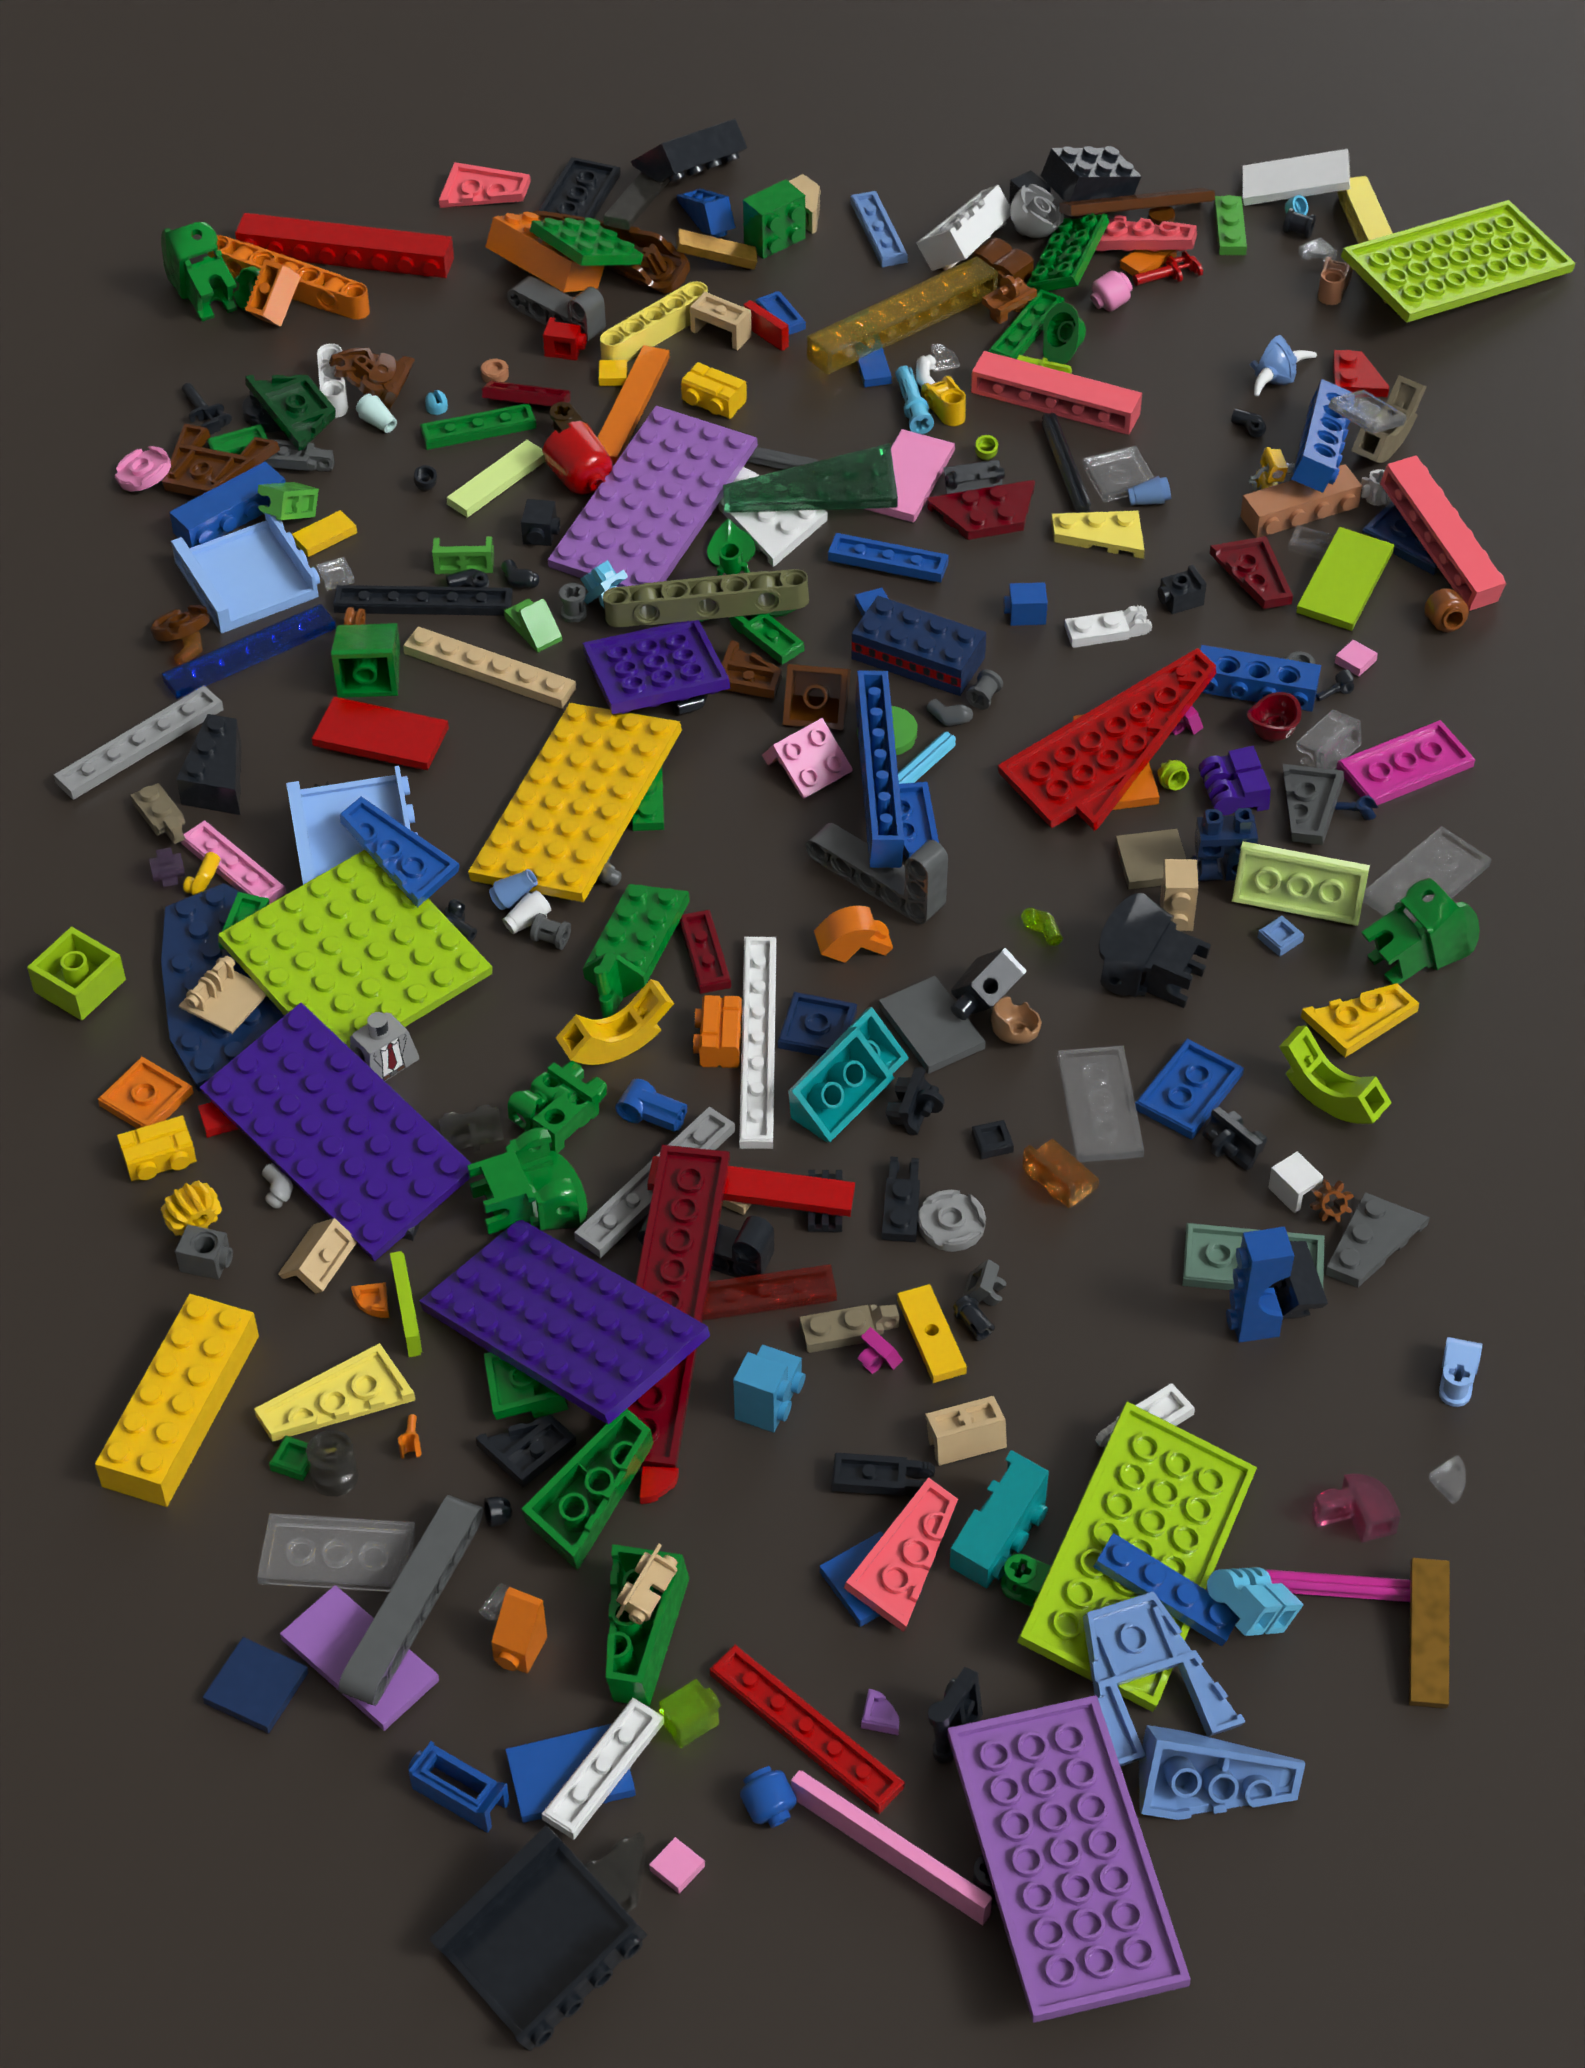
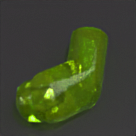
(1043, 923)

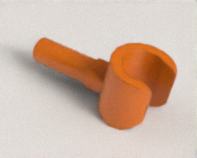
(410, 1439)

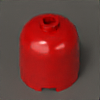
(577, 458)

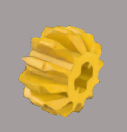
(191, 1205)

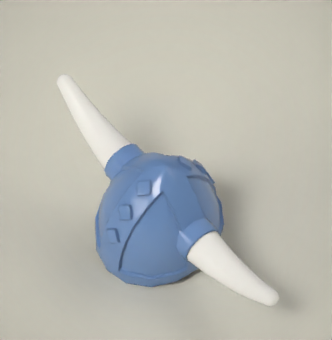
(1278, 364)

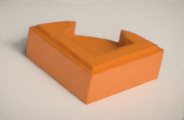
(372, 1299)

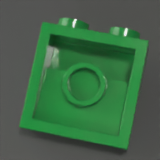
(518, 1393)

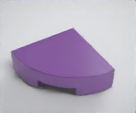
(879, 1714)

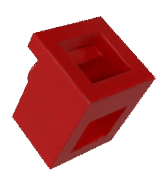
(563, 340)

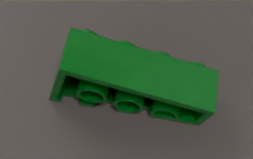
(587, 1489)
(638, 1650)

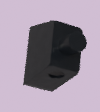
(985, 982)

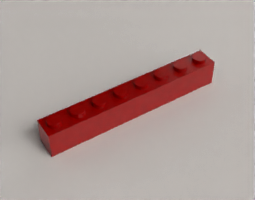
(349, 245)

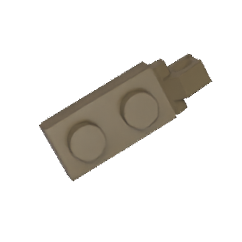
(159, 812)
(846, 1326)

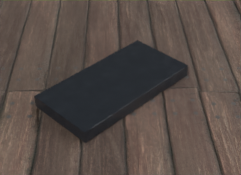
(581, 188)

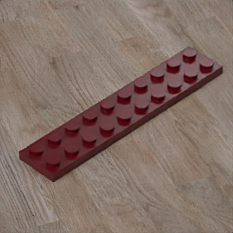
(677, 1270)

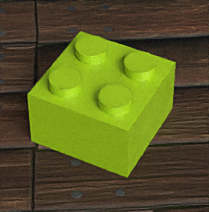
(76, 973)

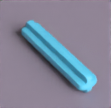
(927, 758)

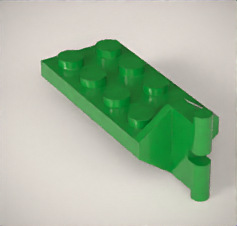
(633, 942)

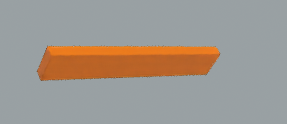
(632, 400)

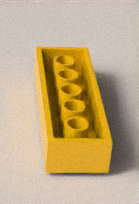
(177, 1400)

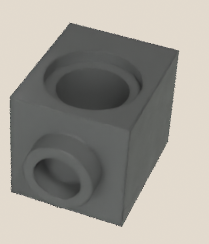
(203, 1252)

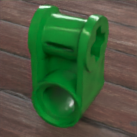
(1031, 1578)

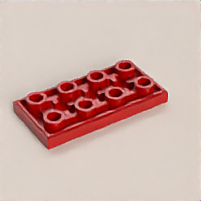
(380, 733)

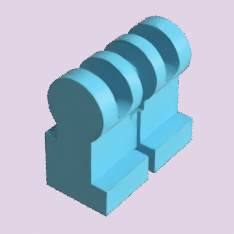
(1254, 1599)

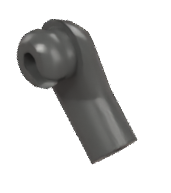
(950, 715)
(610, 874)

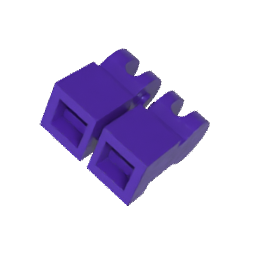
(1236, 781)

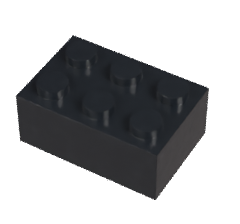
(1089, 173)

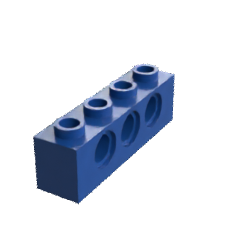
(1255, 676)

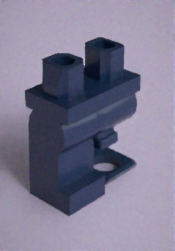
(1222, 838)

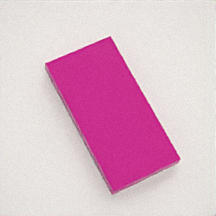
(1406, 763)

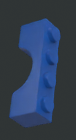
(1261, 1261)

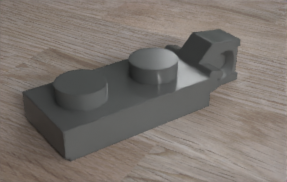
(307, 459)

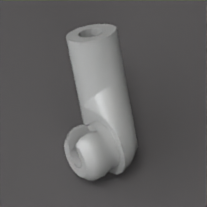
(280, 1187)

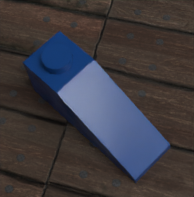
(708, 211)

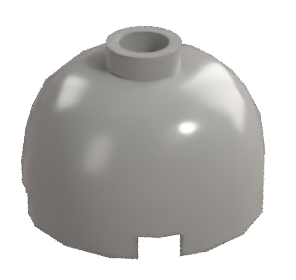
(1034, 212)

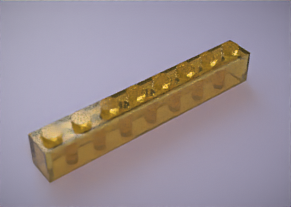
(901, 315)

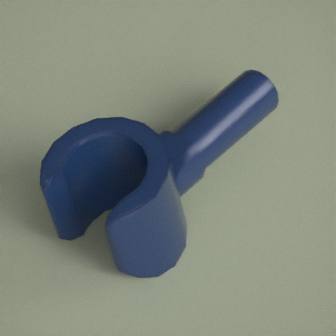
(1363, 805)

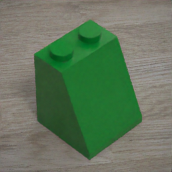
(366, 660)

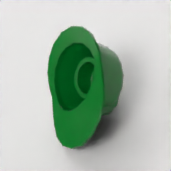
(1062, 333)

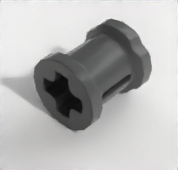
(573, 605)
(981, 693)
(550, 931)

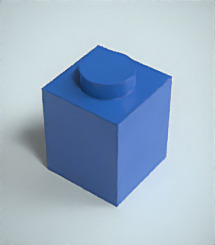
(1026, 604)

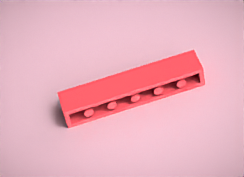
(1056, 392)
(1442, 532)

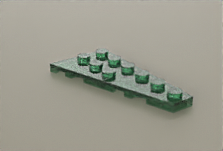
(841, 482)

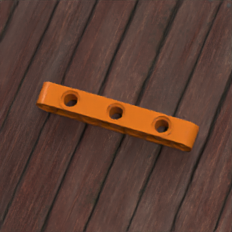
(316, 285)

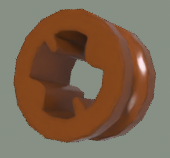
(354, 617)

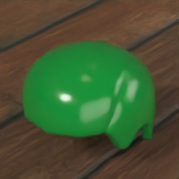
(246, 282)

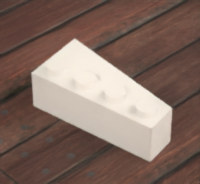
(965, 229)

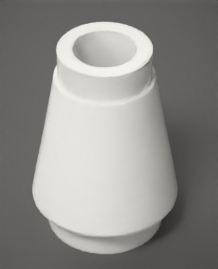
(525, 911)

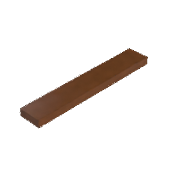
(1135, 202)

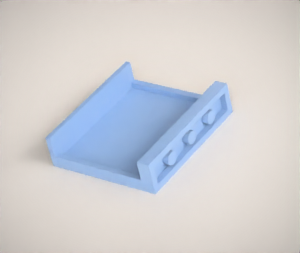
(247, 573)
(316, 818)

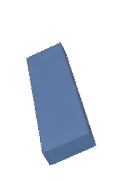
(879, 229)

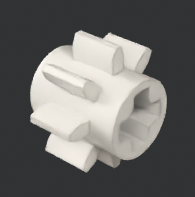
(1373, 490)

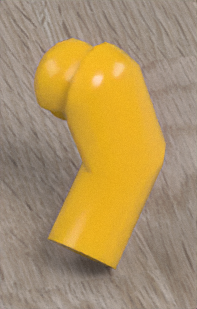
(204, 875)

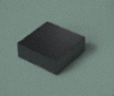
(992, 1139)

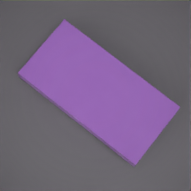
(328, 1638)

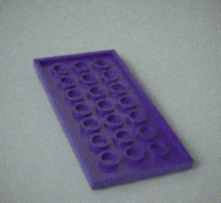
(338, 1130)
(565, 1320)

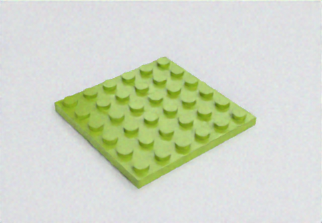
(354, 950)

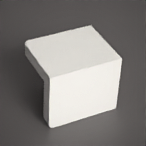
(1293, 1179)

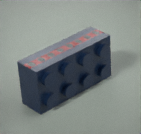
(918, 645)

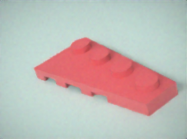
(1146, 235)

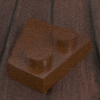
(750, 673)

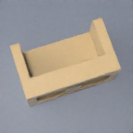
(722, 314)

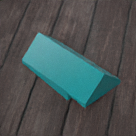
(846, 1077)

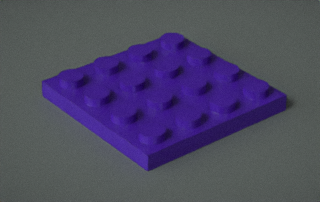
(655, 666)

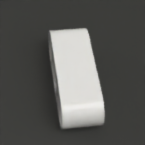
(332, 387)

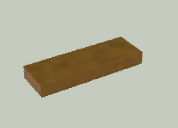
(716, 249)

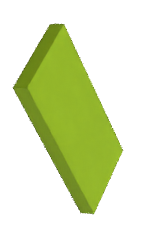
(1345, 578)

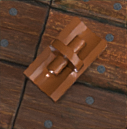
(1010, 296)

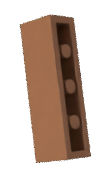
(1297, 504)

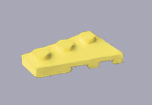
(1106, 529)

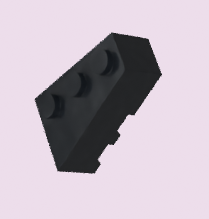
(213, 767)

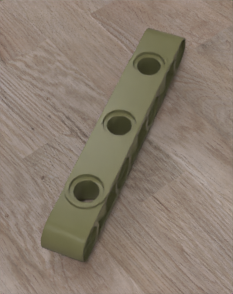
(706, 598)

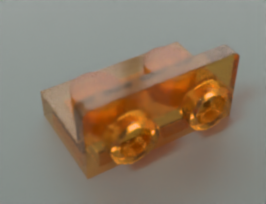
(1059, 1172)

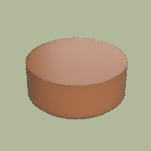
(494, 370)

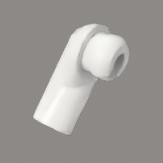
(923, 367)

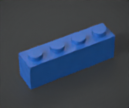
(224, 506)

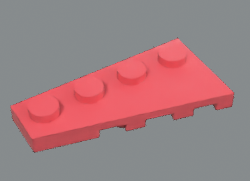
(900, 1561)

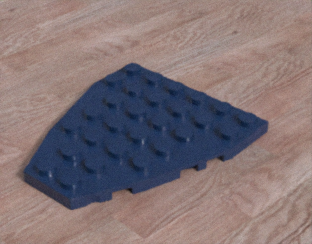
(189, 951)

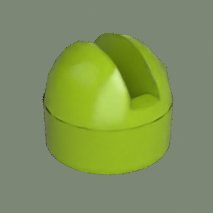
(986, 447)

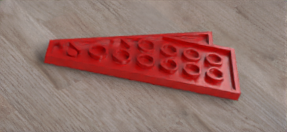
(1103, 752)

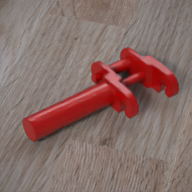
(1172, 269)

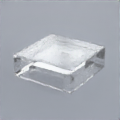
(335, 573)

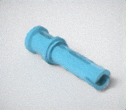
(915, 406)

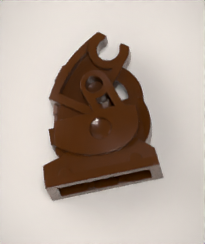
(373, 372)

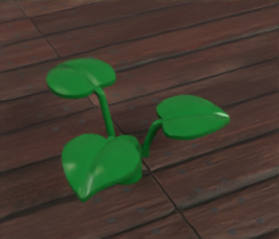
(731, 551)

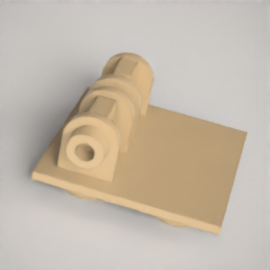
(223, 996)

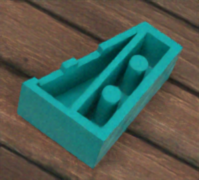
(1002, 1521)

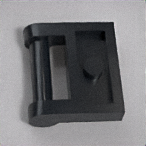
(959, 1707)

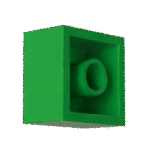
(774, 218)

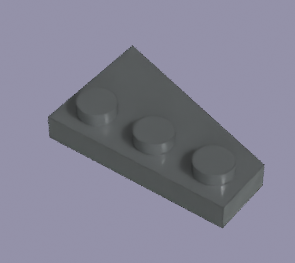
(1311, 800)
(1371, 1237)

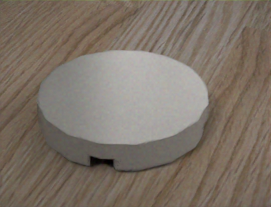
(951, 1220)

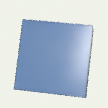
(1280, 936)

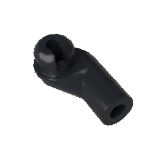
(690, 705)

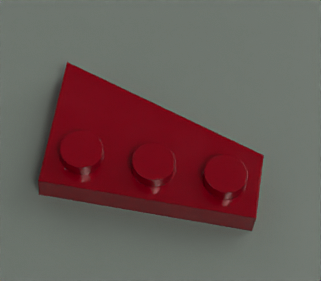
(1255, 569)

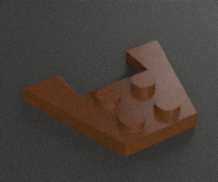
(201, 469)

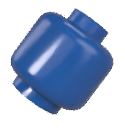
(768, 1797)

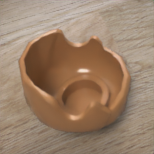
(1015, 1023)

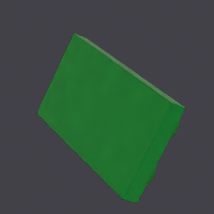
(1068, 252)

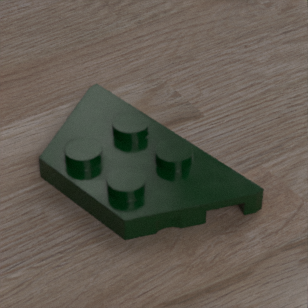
(294, 405)

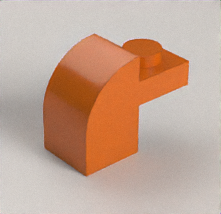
(850, 930)

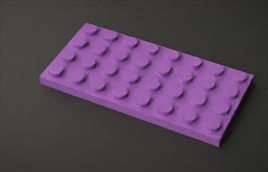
(654, 498)
(1067, 1859)

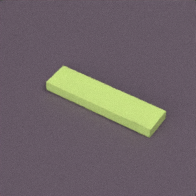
(496, 478)

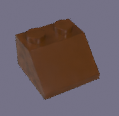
(816, 694)

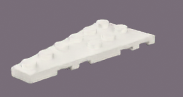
(775, 531)

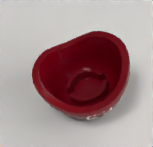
(1275, 716)

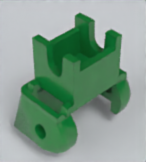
(202, 280)
(1439, 937)
(530, 1186)

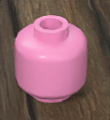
(1111, 291)

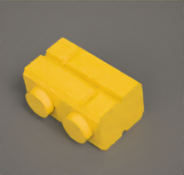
(713, 390)
(157, 1148)

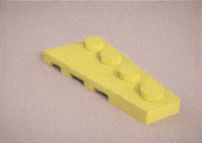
(339, 1394)

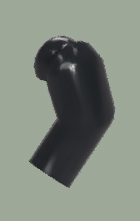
(1253, 422)
(519, 577)
(468, 578)
(456, 916)

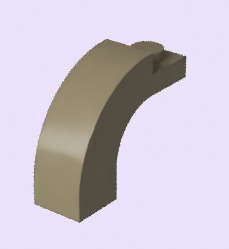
(1382, 445)

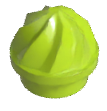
(1173, 775)

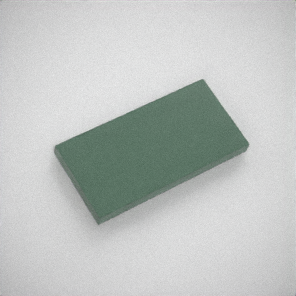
(1212, 1254)

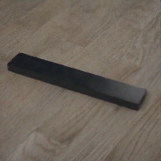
(423, 600)

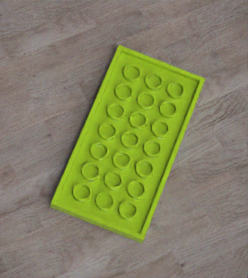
(1457, 260)
(1159, 1494)

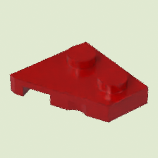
(1356, 373)

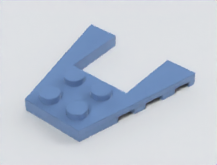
(1138, 1641)

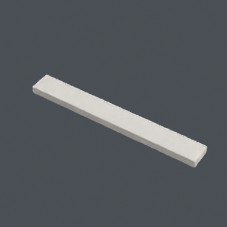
(758, 1043)

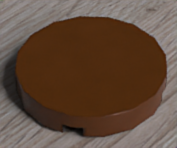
(179, 625)

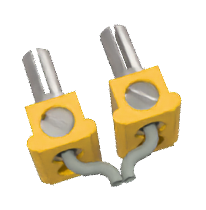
(1273, 469)

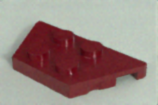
(986, 510)

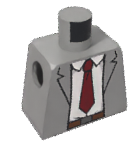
(384, 1045)

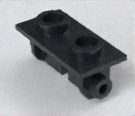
(973, 476)

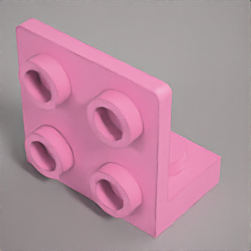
(810, 758)

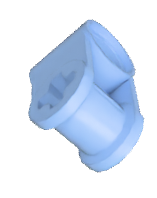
(1459, 1371)

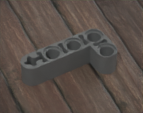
(544, 301)

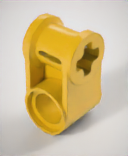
(946, 401)

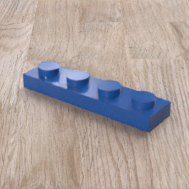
(888, 557)
(1177, 1593)

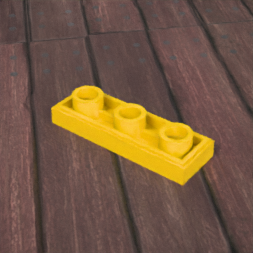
(931, 1333)

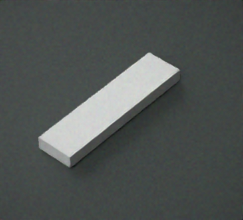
(603, 1768)

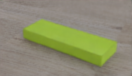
(406, 1304)

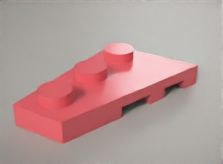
(482, 185)

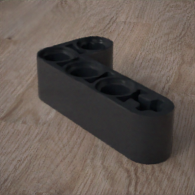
(741, 1251)

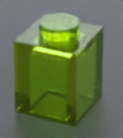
(690, 1712)

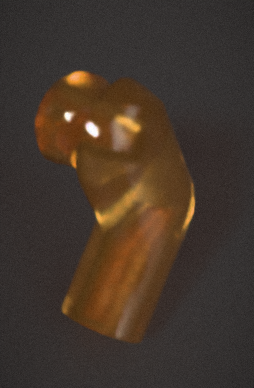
(192, 648)

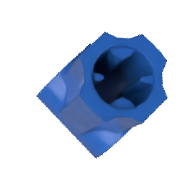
(643, 1102)

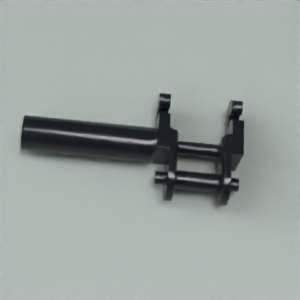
(204, 412)

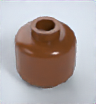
(1446, 610)

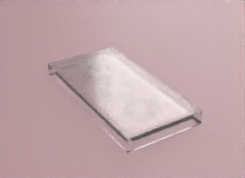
(1439, 857)
(1100, 1104)
(334, 1552)

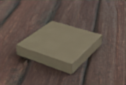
(1144, 856)

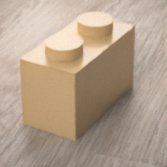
(1180, 891)

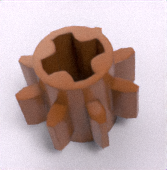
(1340, 1203)

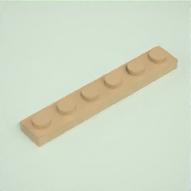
(490, 667)

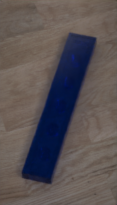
(248, 651)

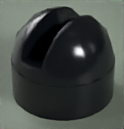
(422, 475)
(497, 1511)

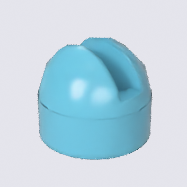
(1298, 203)
(431, 403)

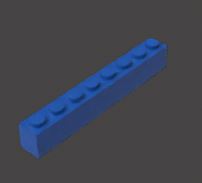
(879, 770)

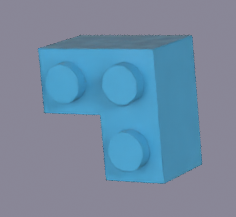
(766, 1387)

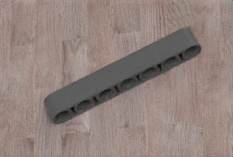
(410, 1600)

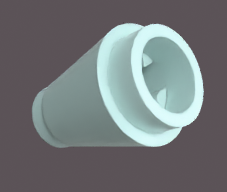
(373, 411)

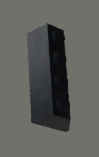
(692, 153)

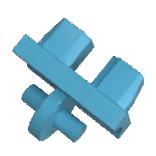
(600, 580)

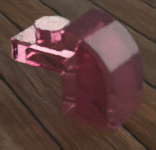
(1363, 1501)

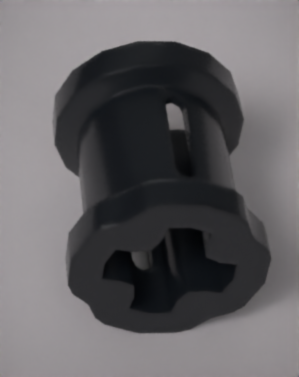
(1299, 223)

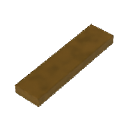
(1429, 1633)

